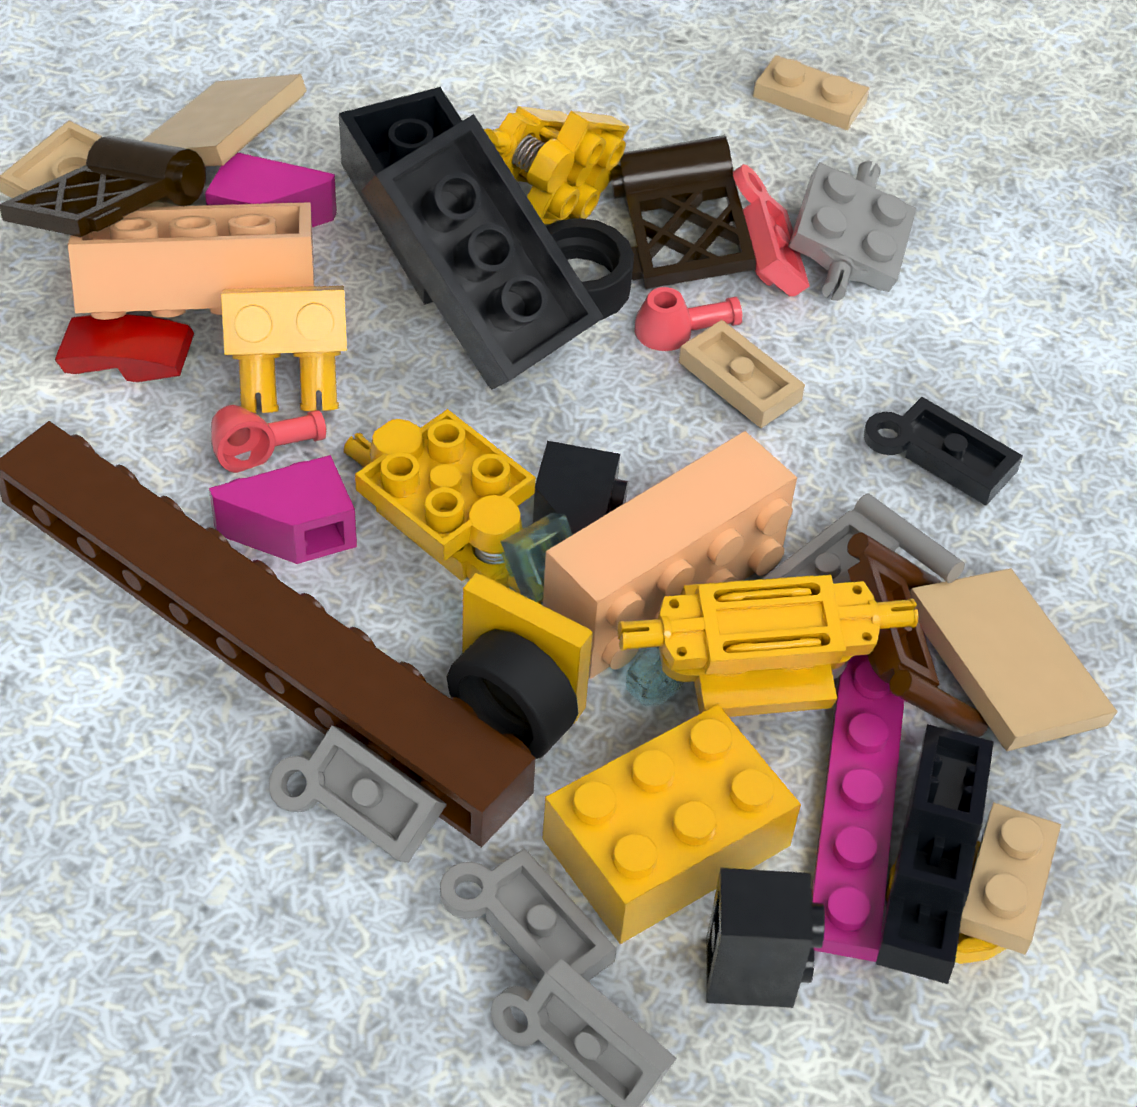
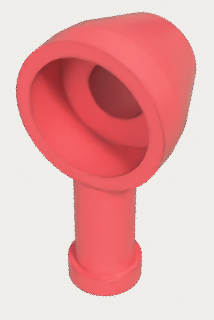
(667, 323)
(240, 430)

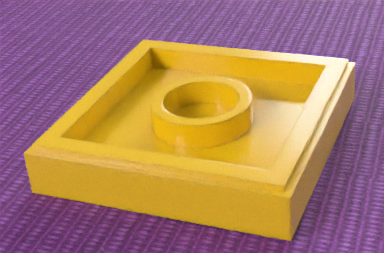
(495, 606)

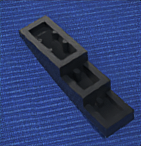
(936, 855)

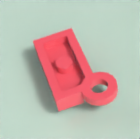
(770, 235)

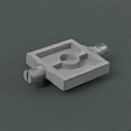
(852, 229)

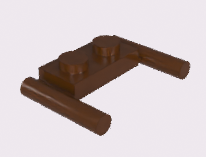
(902, 653)

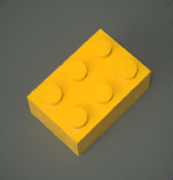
(666, 819)

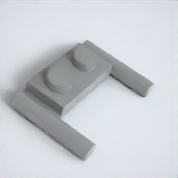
(829, 554)

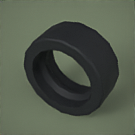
(604, 245)
(515, 689)

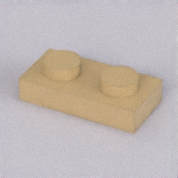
(811, 92)
(741, 373)
(1009, 878)

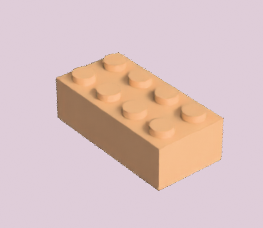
(188, 256)
(695, 527)

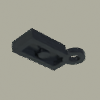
(946, 448)

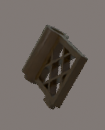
(679, 180)
(113, 183)

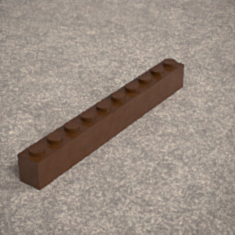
(266, 628)

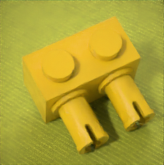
(285, 320)

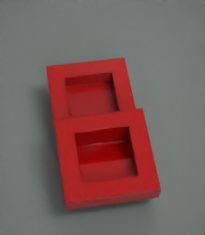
(134, 344)

